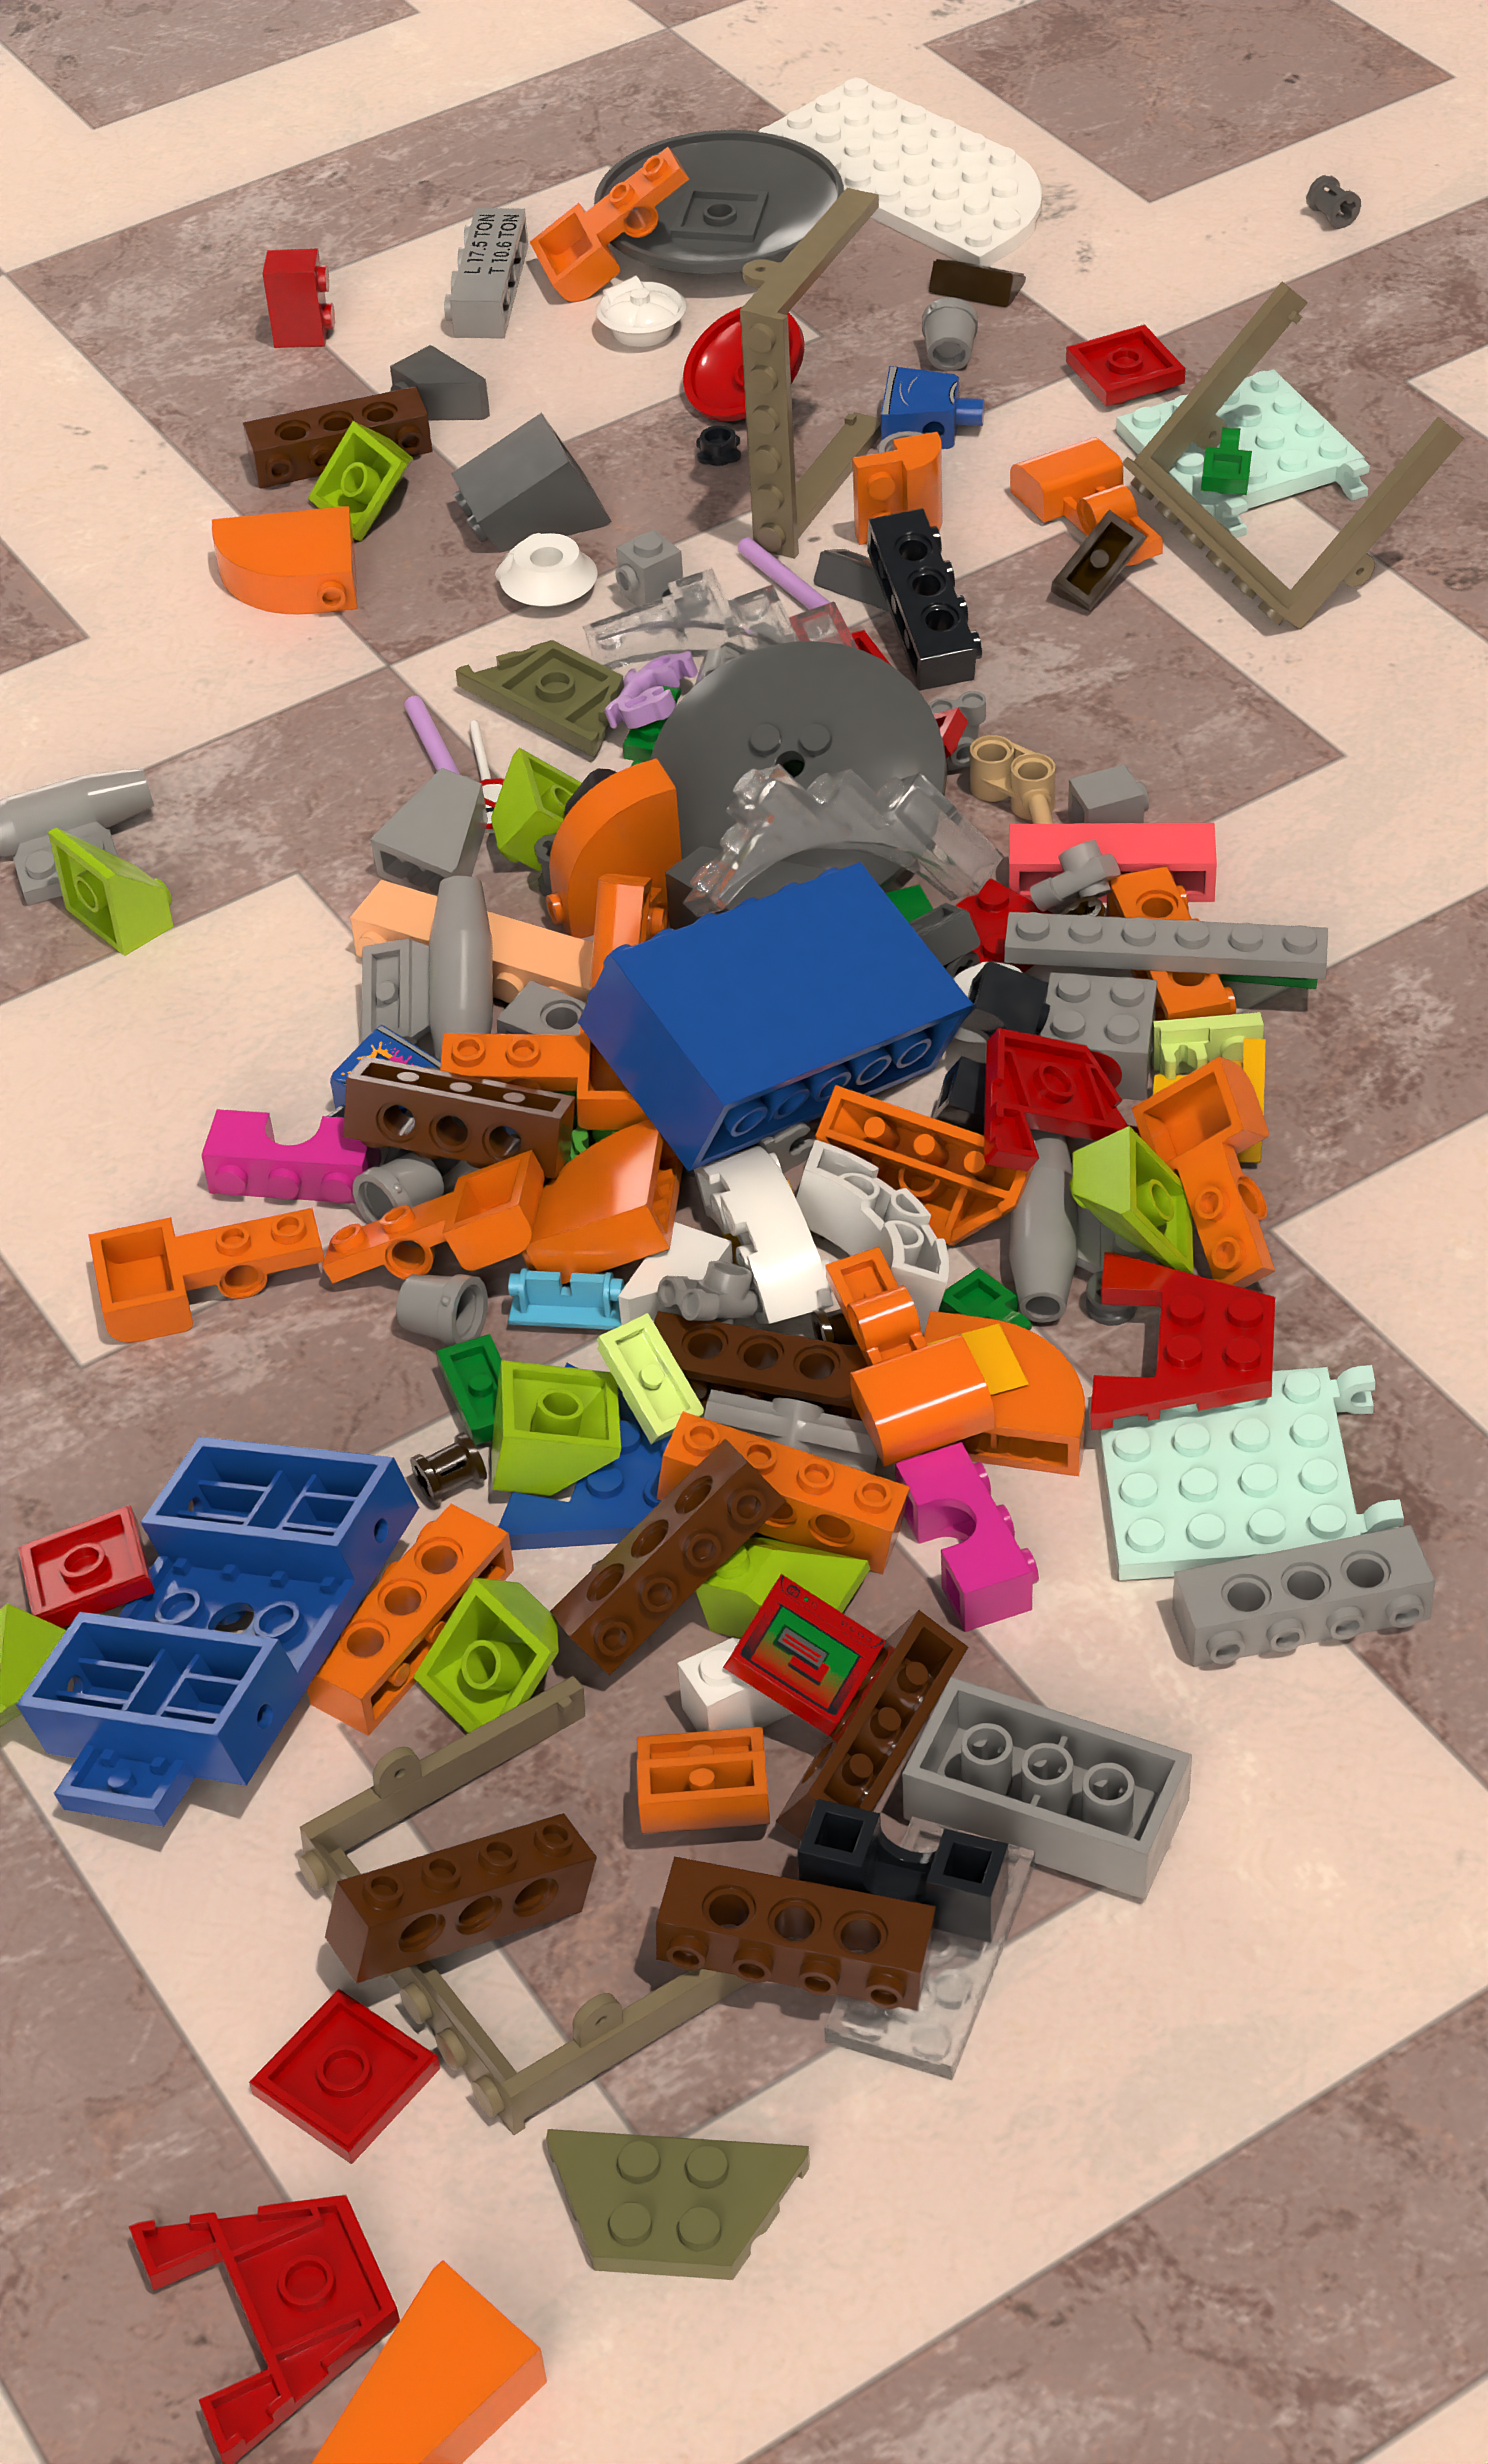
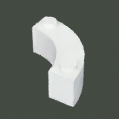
(755, 1202)
(861, 1212)

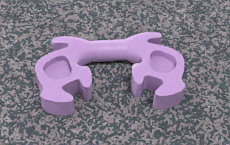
(643, 692)

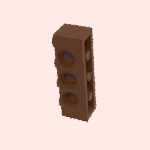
(303, 441)
(434, 1096)
(762, 1363)
(667, 1557)
(879, 1722)
(459, 1897)
(774, 1907)

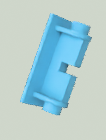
(584, 1302)

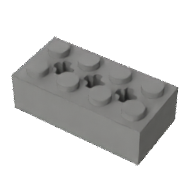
(1049, 1784)

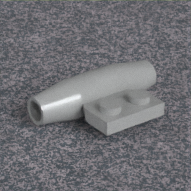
(78, 806)
(438, 984)
(1055, 1234)

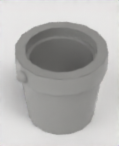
(949, 332)
(400, 1182)
(443, 1307)

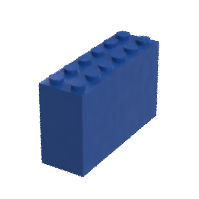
(768, 1009)

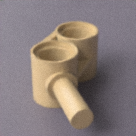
(1007, 770)

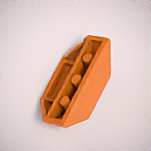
(927, 1157)

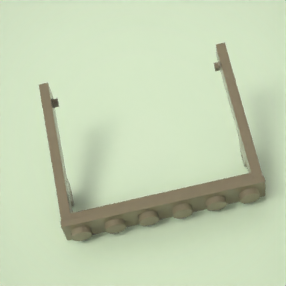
(1197, 422)
(779, 504)
(600, 2028)

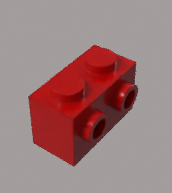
(296, 298)

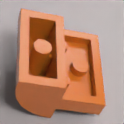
(899, 482)
(702, 1780)

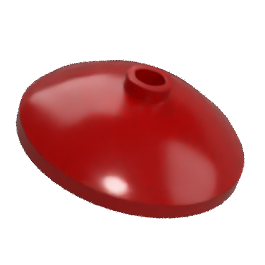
(715, 367)

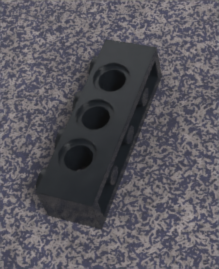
(923, 599)

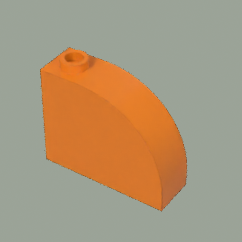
(289, 560)
(615, 828)
(608, 1205)
(1034, 1424)

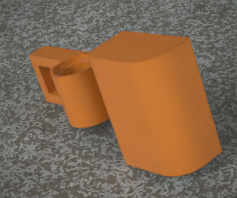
(576, 245)
(1082, 486)
(625, 914)
(547, 1064)
(1198, 1133)
(482, 1221)
(148, 1269)
(910, 1392)

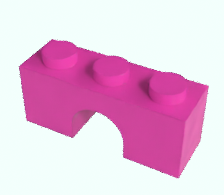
(247, 1161)
(986, 1573)

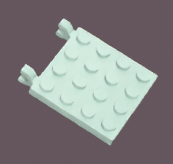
(1288, 443)
(1238, 1476)

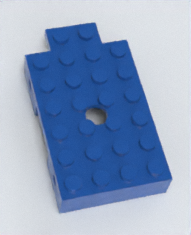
(167, 1693)

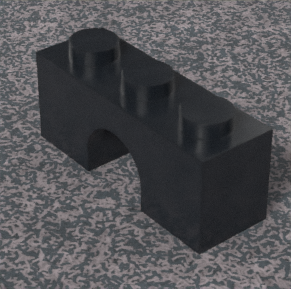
(999, 1000)
(962, 1878)

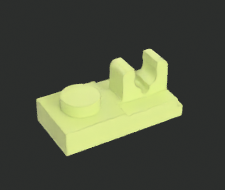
(1193, 1042)
(648, 1376)

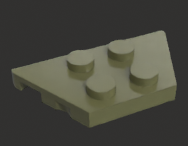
(550, 690)
(672, 2199)

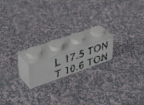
(487, 273)

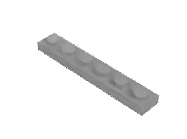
(1166, 945)

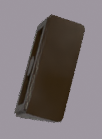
(975, 282)
(1098, 561)

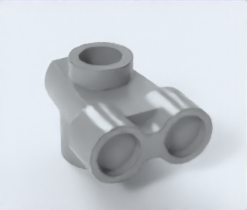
(974, 709)
(1084, 875)
(717, 1298)

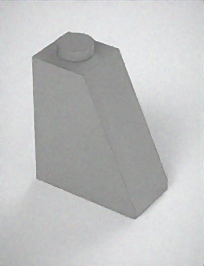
(433, 834)

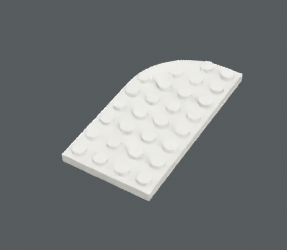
(929, 172)

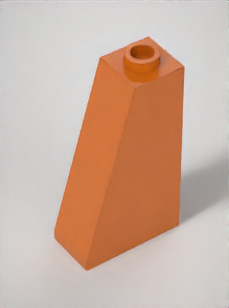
(439, 2381)

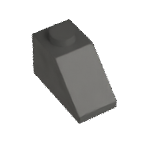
(443, 384)

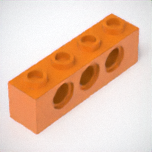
(1179, 994)
(825, 1502)
(404, 1615)

